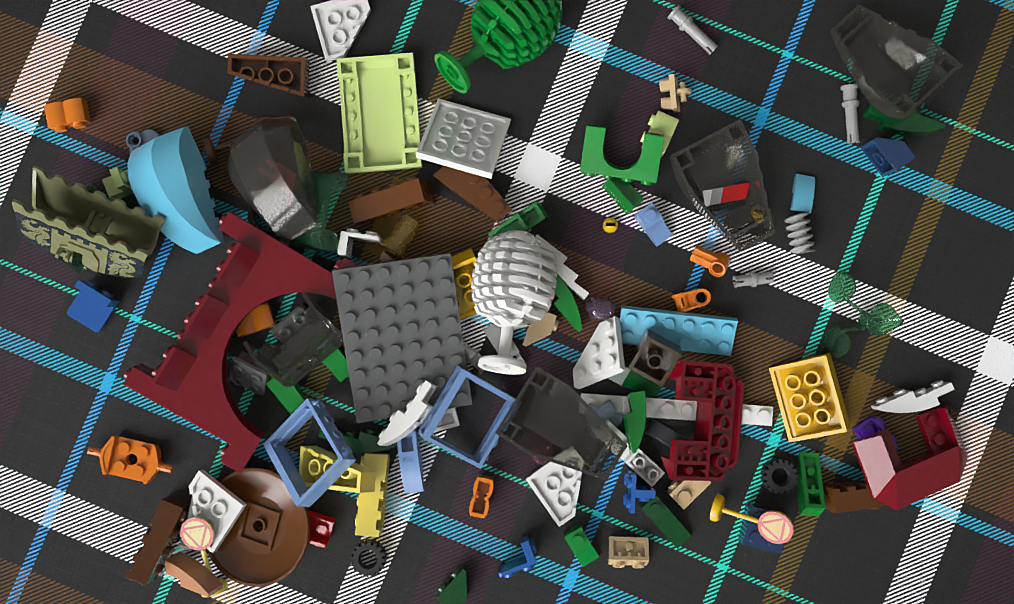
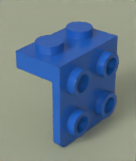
(92, 305)
(525, 562)

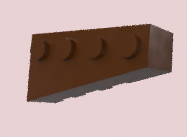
(277, 72)
(475, 191)
(391, 200)

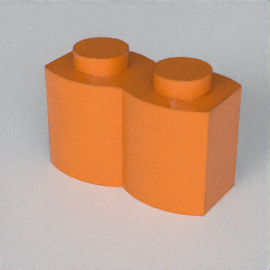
(67, 114)
(257, 320)
(480, 500)

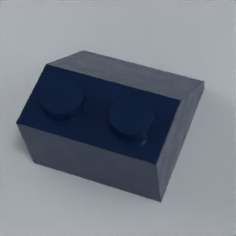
(888, 155)

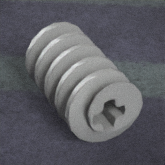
(799, 233)

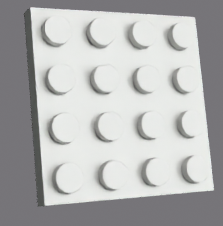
(463, 138)

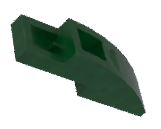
(911, 126)
(364, 443)

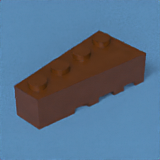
(849, 497)
(158, 541)

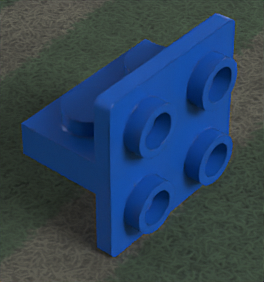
(642, 492)

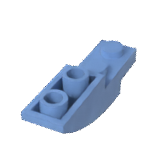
(411, 463)

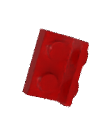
(320, 529)

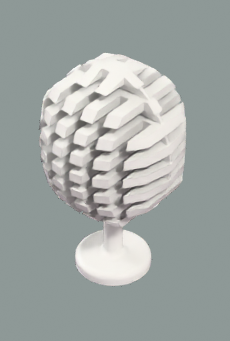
(512, 288)

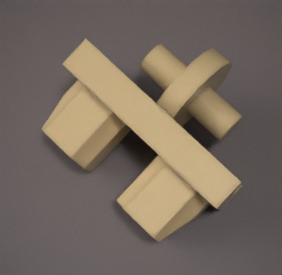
(673, 102)

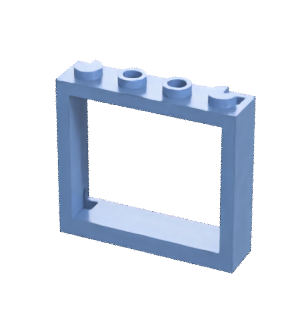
(441, 405)
(288, 472)

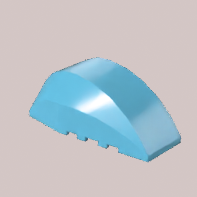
(172, 183)

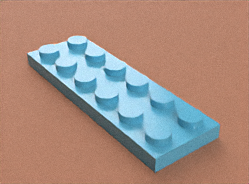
(688, 330)

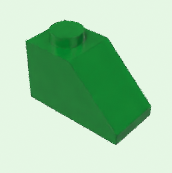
(580, 545)

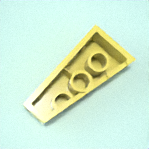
(316, 461)
(372, 505)

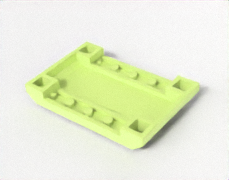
(379, 112)

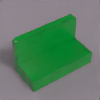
(623, 194)

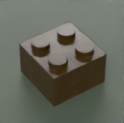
(654, 357)

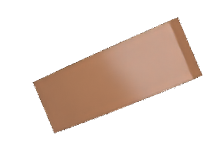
(192, 574)

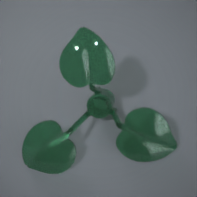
(879, 322)

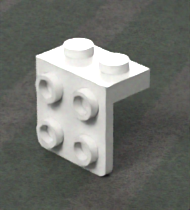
(346, 240)

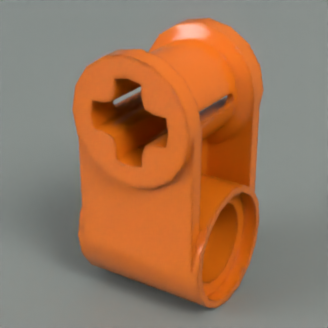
(689, 300)

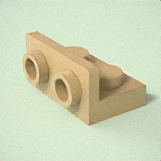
(686, 491)
(628, 551)

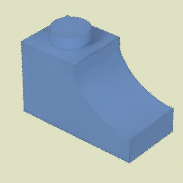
(653, 224)

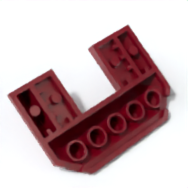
(716, 425)
(920, 477)

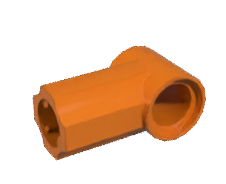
(711, 260)

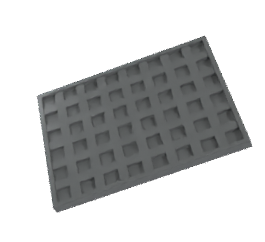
(400, 331)

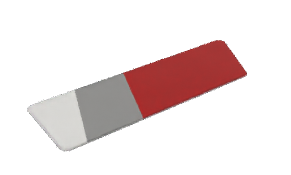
(725, 194)

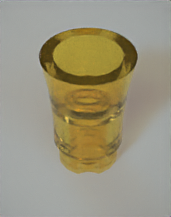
(401, 236)

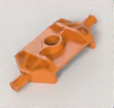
(115, 459)

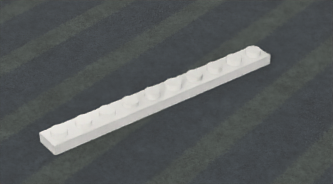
(679, 408)

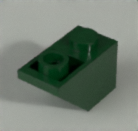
(456, 589)

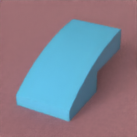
(803, 193)

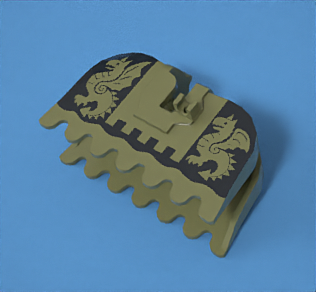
(75, 221)

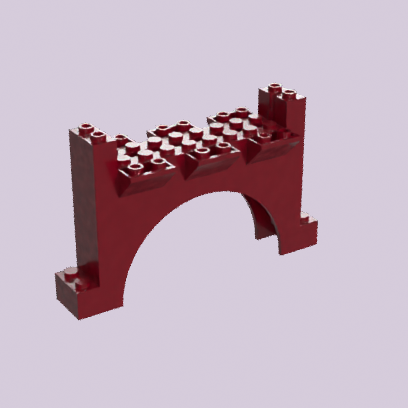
(194, 370)

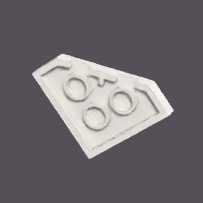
(339, 24)
(602, 355)
(557, 490)
(215, 505)

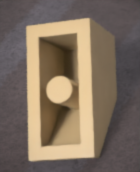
(541, 329)

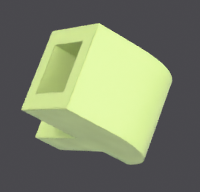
(118, 184)

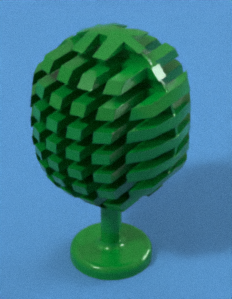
(504, 33)

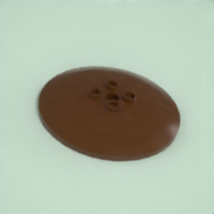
(267, 555)

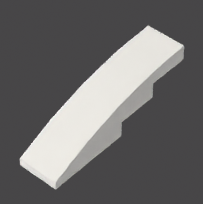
(565, 273)

